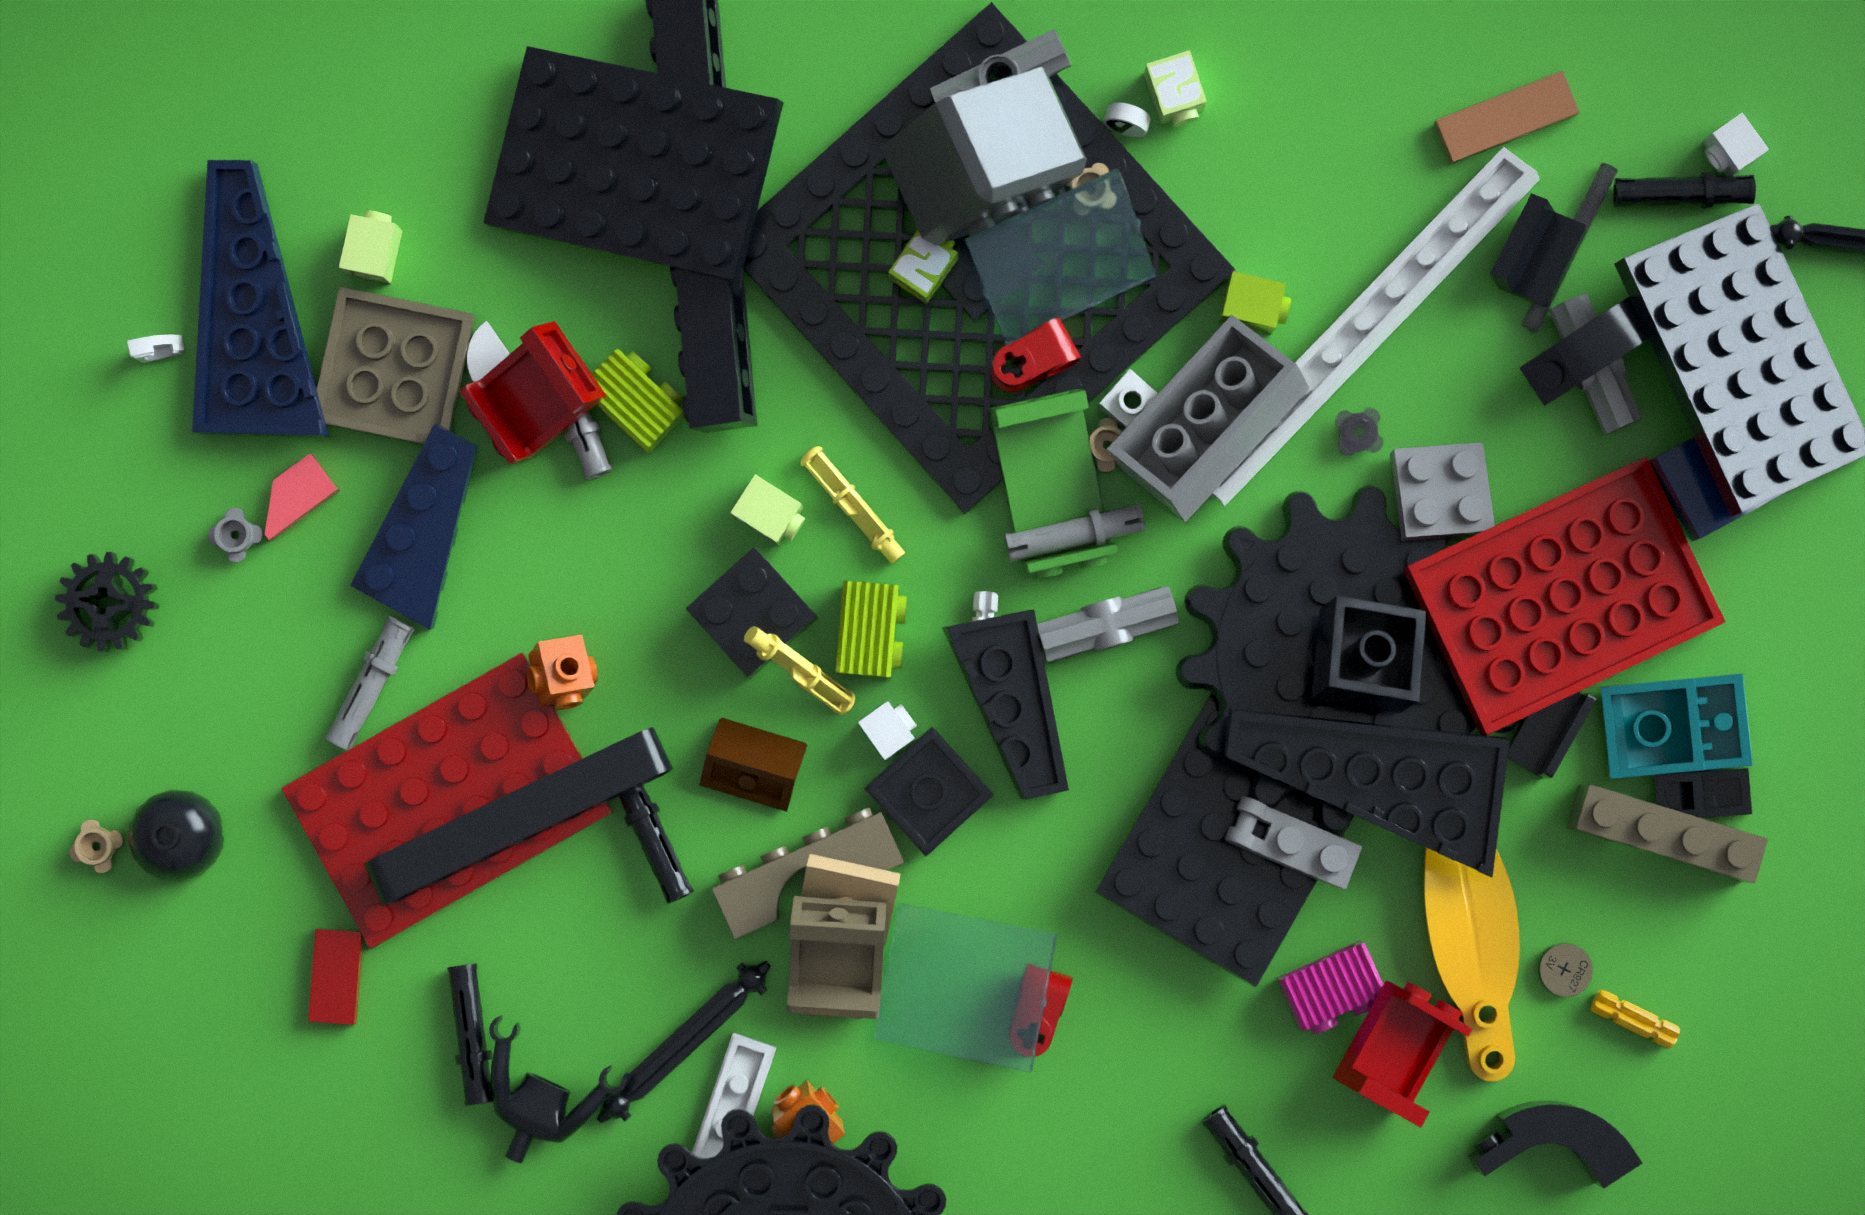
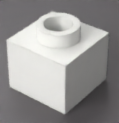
(1734, 146)
(1113, 402)
(889, 729)

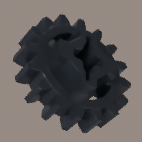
(107, 619)

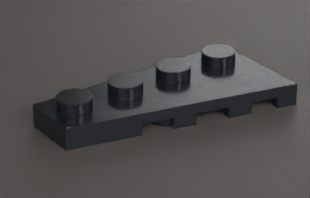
(1011, 687)

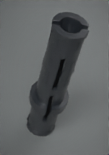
(1684, 190)
(655, 843)
(470, 1034)
(1250, 1162)

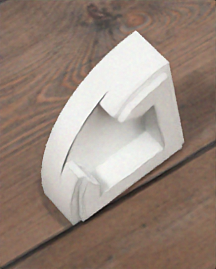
(156, 347)
(484, 352)

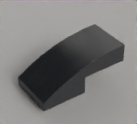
(1705, 792)

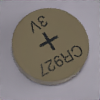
(1565, 969)

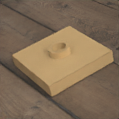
(850, 881)

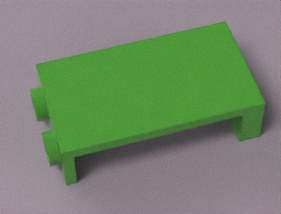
(1049, 473)

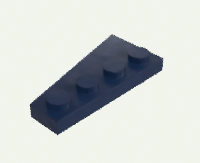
(416, 539)

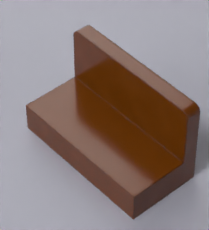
(752, 764)

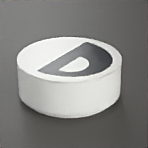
(1127, 120)

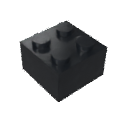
(749, 597)
(1368, 654)

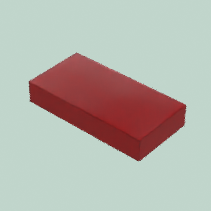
(335, 976)

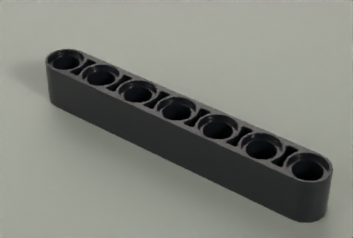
(518, 816)

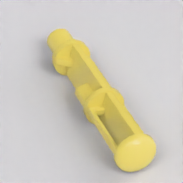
(851, 503)
(805, 674)

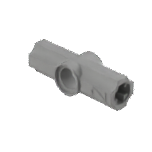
(1041, 51)
(1607, 388)
(1107, 624)

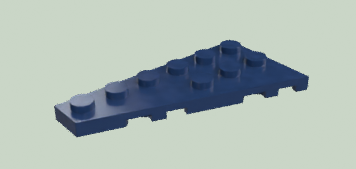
(249, 339)

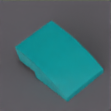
(1676, 726)

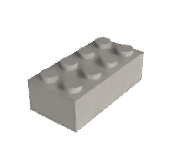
(1208, 418)

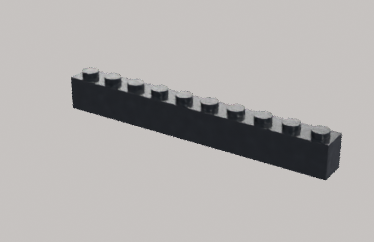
(709, 309)

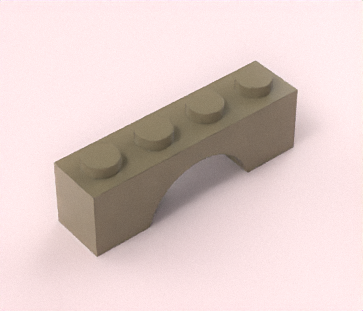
(1667, 833)
(753, 897)

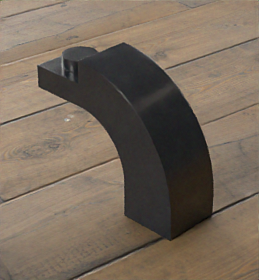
(1585, 352)
(1591, 1138)

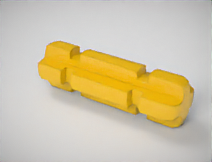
(1635, 1019)

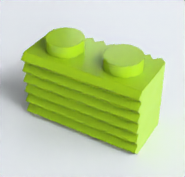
(635, 401)
(869, 628)

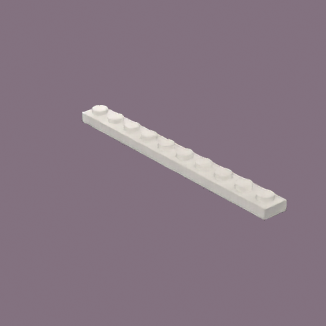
(1393, 299)

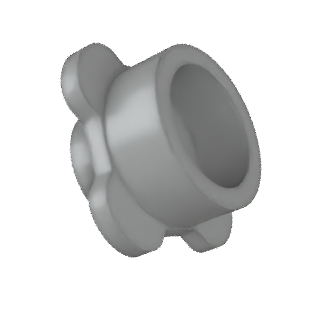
(222, 534)

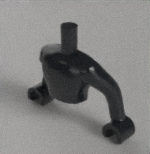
(537, 1104)

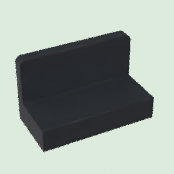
(1538, 252)
(1548, 734)

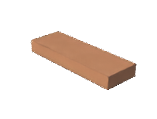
(1506, 117)

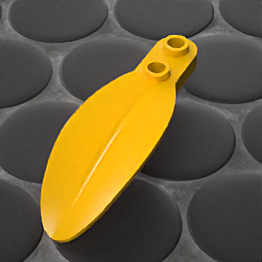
(1475, 952)

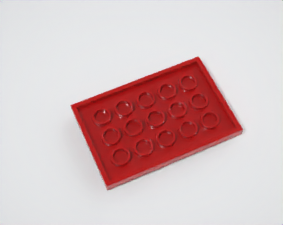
(1564, 596)
(425, 774)

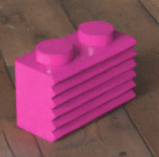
(1331, 987)

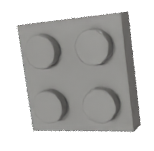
(1442, 491)

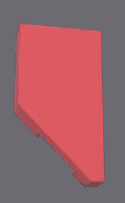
(297, 494)

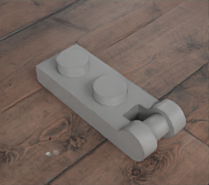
(1295, 844)

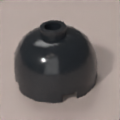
(176, 835)

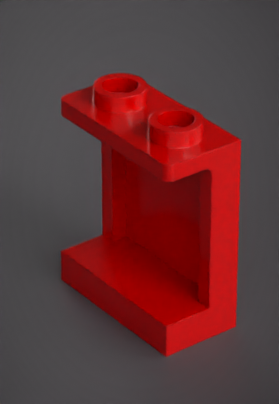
(533, 394)
(1398, 1048)

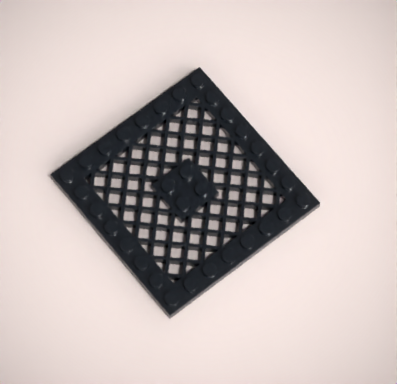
(961, 472)

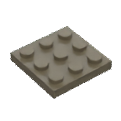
(393, 365)

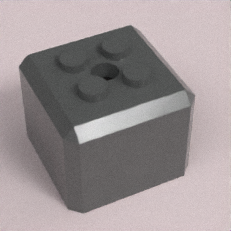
(984, 156)

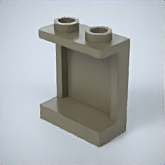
(836, 957)

